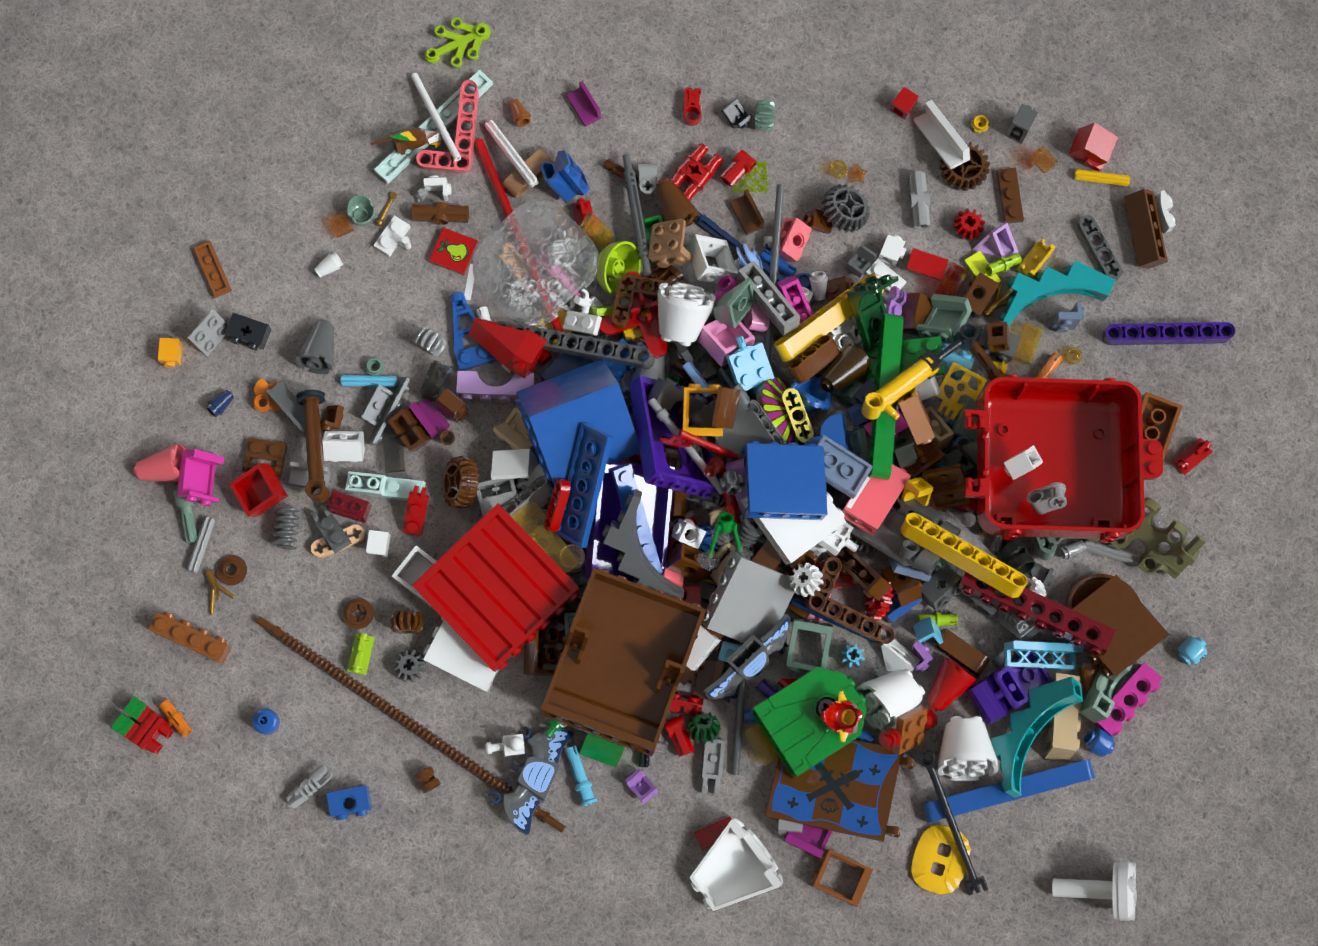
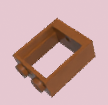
(861, 883)

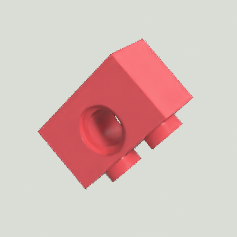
(793, 239)

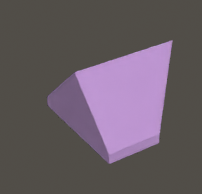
(998, 243)

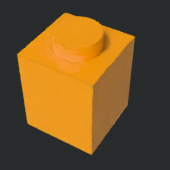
(170, 352)

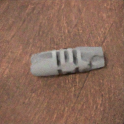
(316, 780)

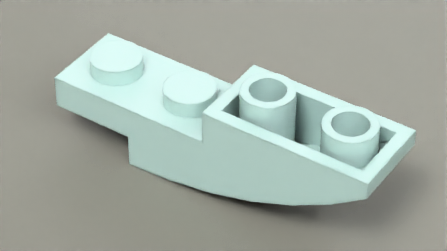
(381, 485)

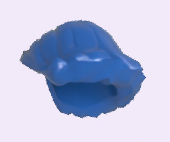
(812, 395)

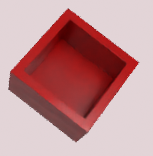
(258, 490)

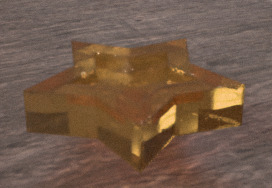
(857, 174)

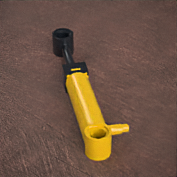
(924, 368)

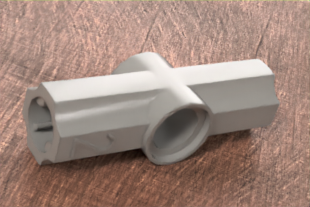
(919, 200)

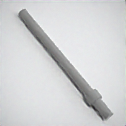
(663, 415)

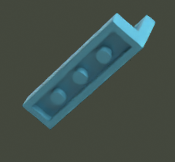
(1044, 648)

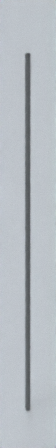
(768, 349)

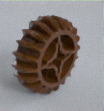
(972, 167)
(460, 482)

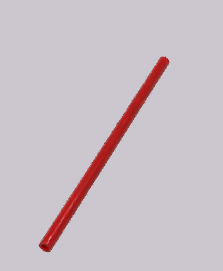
(502, 197)

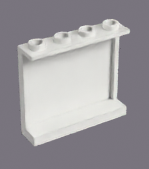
(795, 537)
(457, 658)

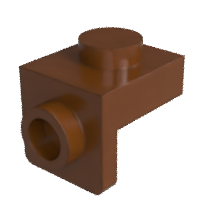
(816, 221)
(837, 286)
(332, 418)
(808, 557)

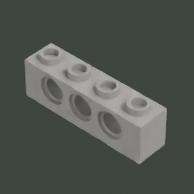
(770, 299)

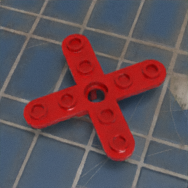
(649, 325)

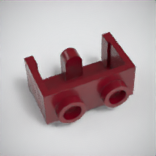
(349, 506)

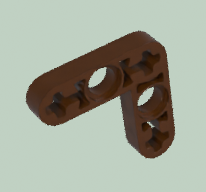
(633, 289)

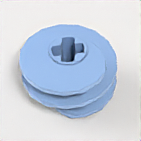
(744, 260)

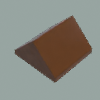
(915, 312)

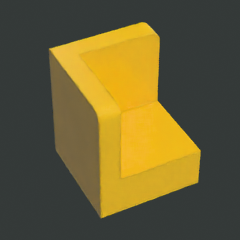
(918, 490)

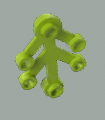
(459, 41)

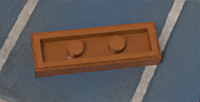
(212, 269)

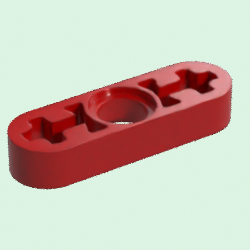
(557, 505)

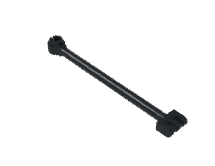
(973, 879)

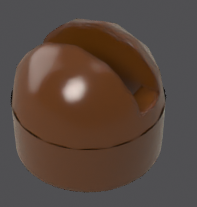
(450, 441)

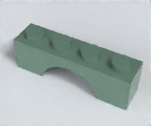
(1098, 701)

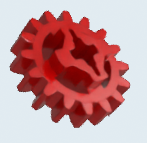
(877, 608)

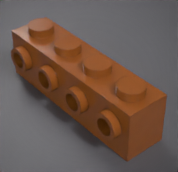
(184, 635)

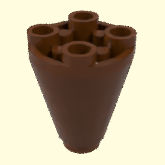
(674, 203)

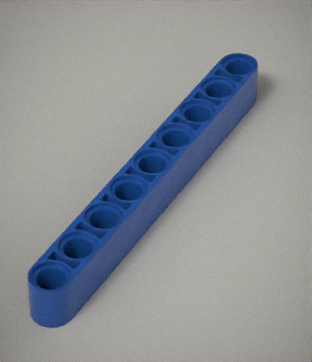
(995, 794)

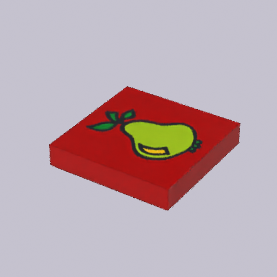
(453, 251)

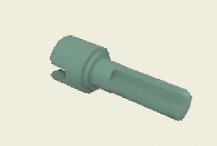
(187, 518)

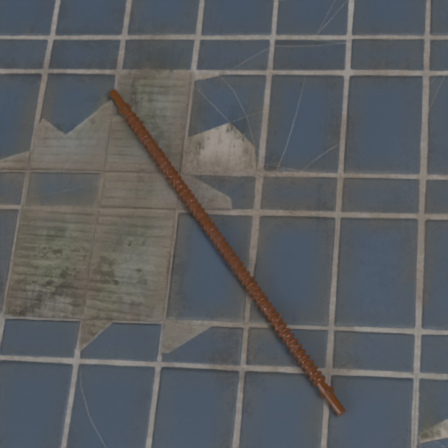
(277, 632)

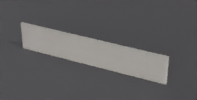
(469, 285)

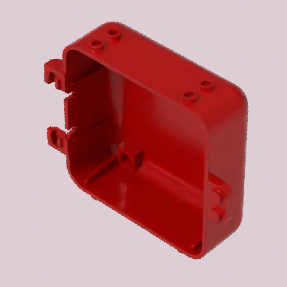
(1087, 441)

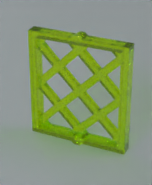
(765, 176)

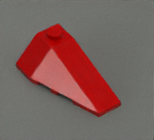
(512, 347)

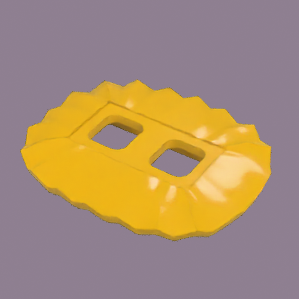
(927, 854)

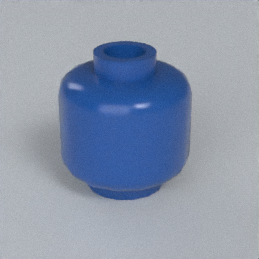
(272, 719)
(1099, 742)

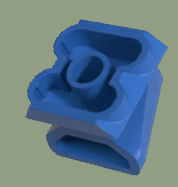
(565, 176)

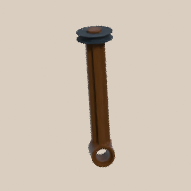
(310, 400)

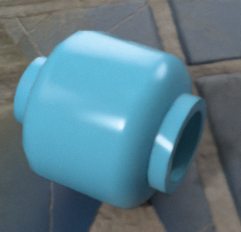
(1192, 650)

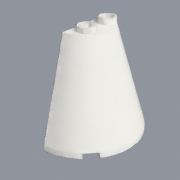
(735, 868)

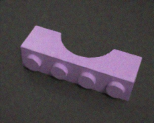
(471, 386)

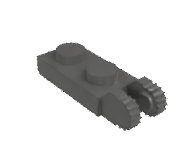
(331, 530)

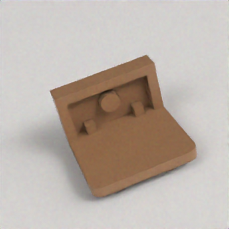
(667, 244)

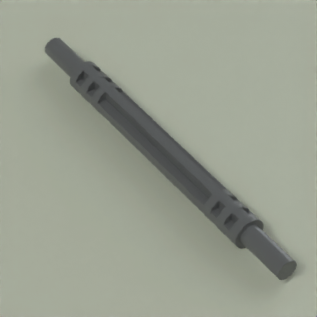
(636, 214)

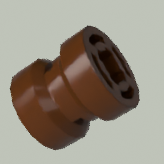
(427, 779)

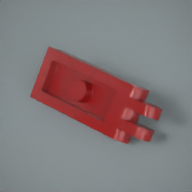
(416, 512)

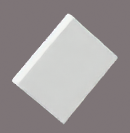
(513, 464)

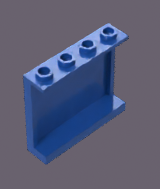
(785, 481)

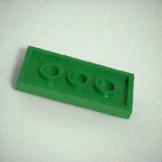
(910, 354)

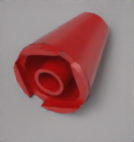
(948, 685)

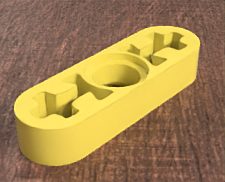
(788, 403)

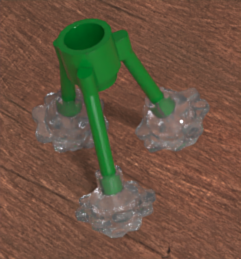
(723, 534)

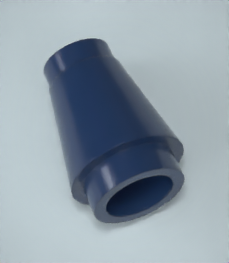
(219, 403)

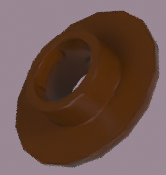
(234, 579)

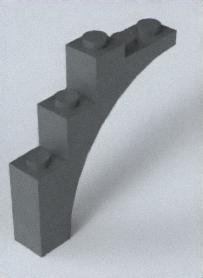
(632, 559)

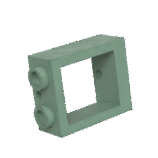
(809, 626)

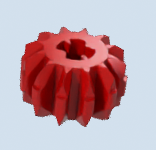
(964, 229)

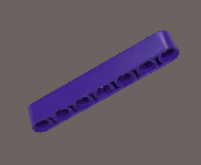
(1176, 329)

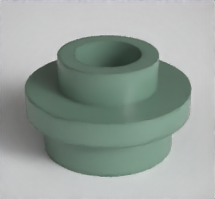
(373, 361)

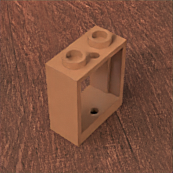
(916, 417)

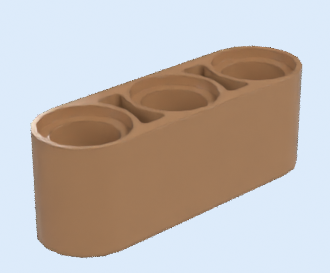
(515, 182)

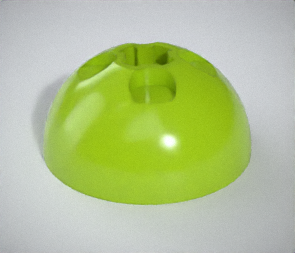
(615, 262)

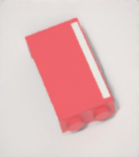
(875, 500)

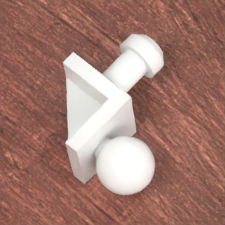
(510, 745)

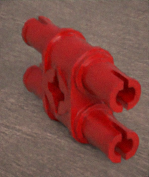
(692, 163)

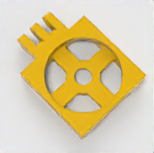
(951, 404)

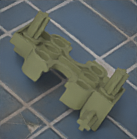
(1172, 561)

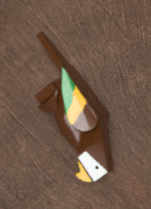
(411, 139)

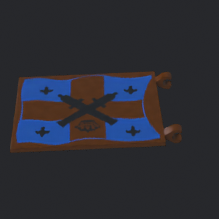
(842, 793)

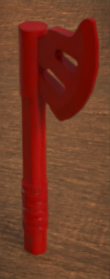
(690, 438)

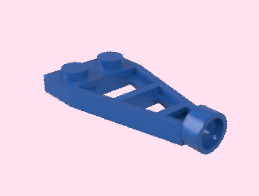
(473, 356)

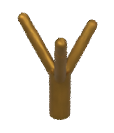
(998, 301)
(214, 589)

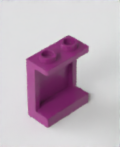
(810, 840)

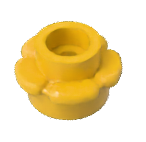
(980, 119)

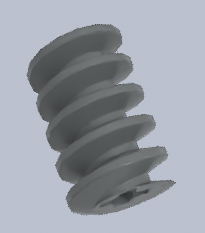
(285, 528)
(748, 533)

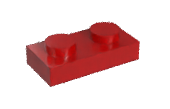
(707, 836)

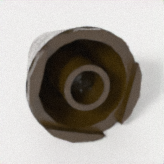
(845, 369)

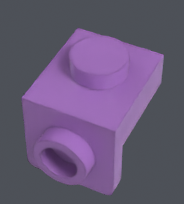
(922, 652)
(641, 786)

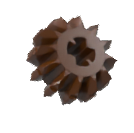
(406, 622)

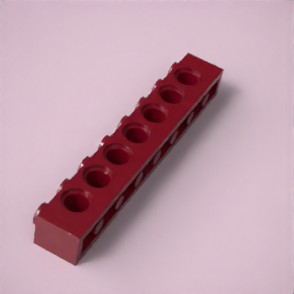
(1047, 607)

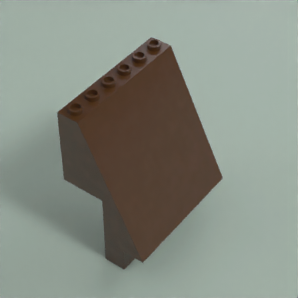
(622, 661)

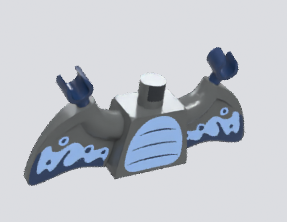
(749, 660)
(534, 777)

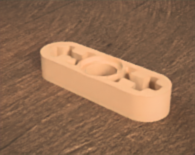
(326, 551)

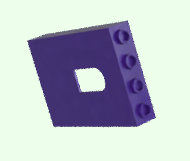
(650, 430)
(657, 509)

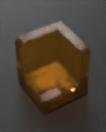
(1042, 159)

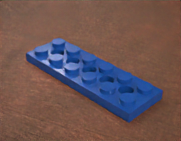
(593, 478)

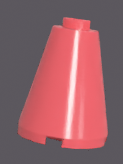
(161, 465)

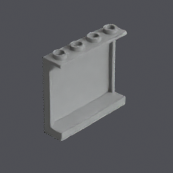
(747, 600)

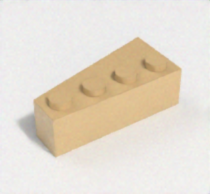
(1064, 730)

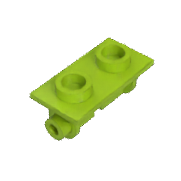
(360, 653)

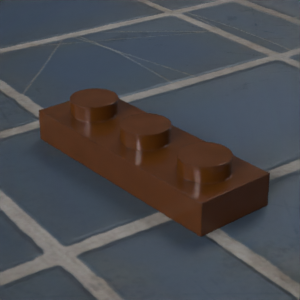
(1010, 195)

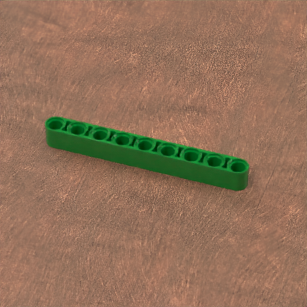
(886, 370)

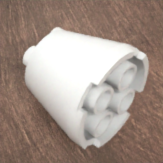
(683, 312)
(890, 698)
(966, 750)

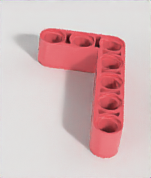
(461, 135)

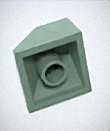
(735, 304)

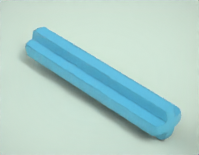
(368, 381)

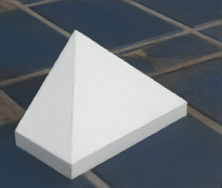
(898, 657)

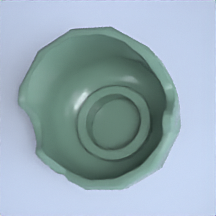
(360, 210)

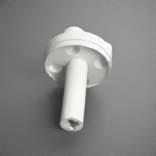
(1120, 890)

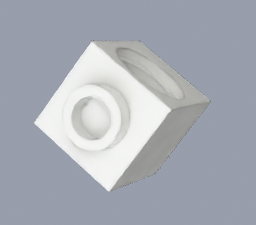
(694, 537)

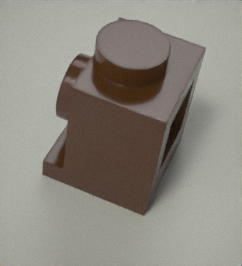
(998, 336)

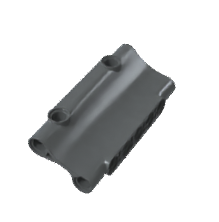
(749, 425)
(889, 536)

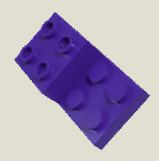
(1006, 689)

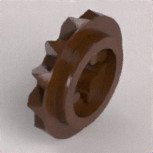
(351, 607)

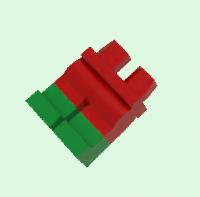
(147, 731)

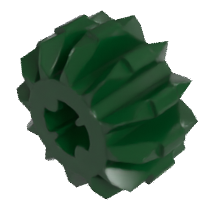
(703, 728)

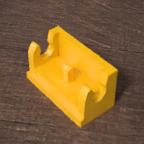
(1035, 258)

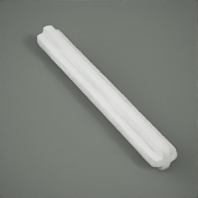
(511, 153)

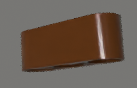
(813, 359)
(962, 652)

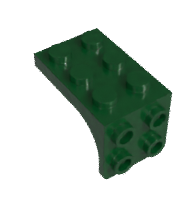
(869, 306)

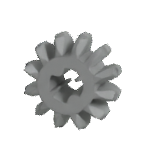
(429, 341)

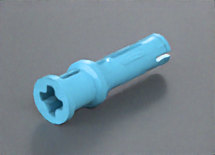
(582, 786)

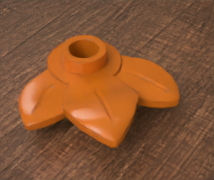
(260, 392)

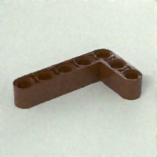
(841, 610)

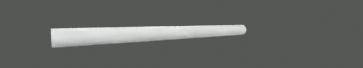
(435, 116)

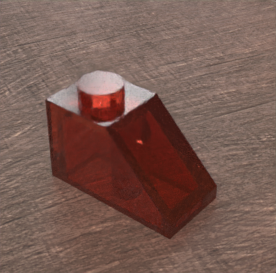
(952, 280)

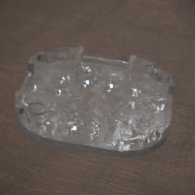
(535, 262)

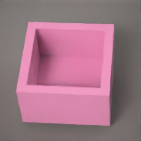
(720, 340)

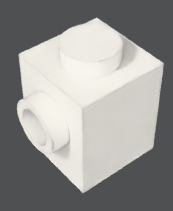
(892, 250)

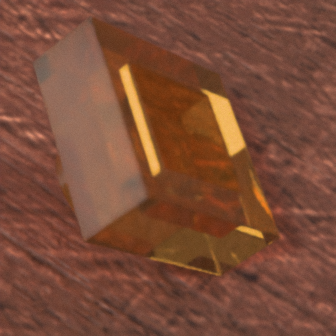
(341, 225)

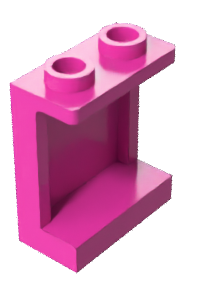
(197, 476)

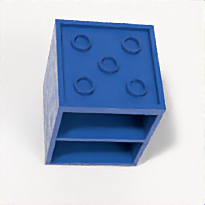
(559, 406)

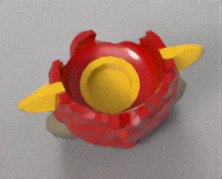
(842, 717)

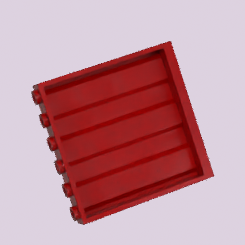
(497, 588)

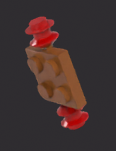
(908, 730)

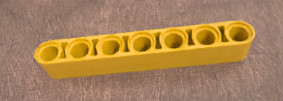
(816, 325)
(964, 555)

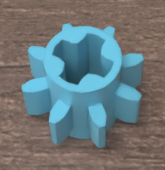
(857, 654)

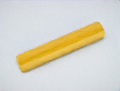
(1101, 177)

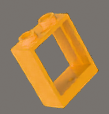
(696, 388)

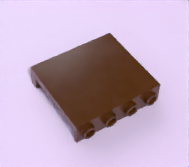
(1134, 625)

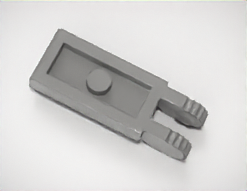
(713, 764)

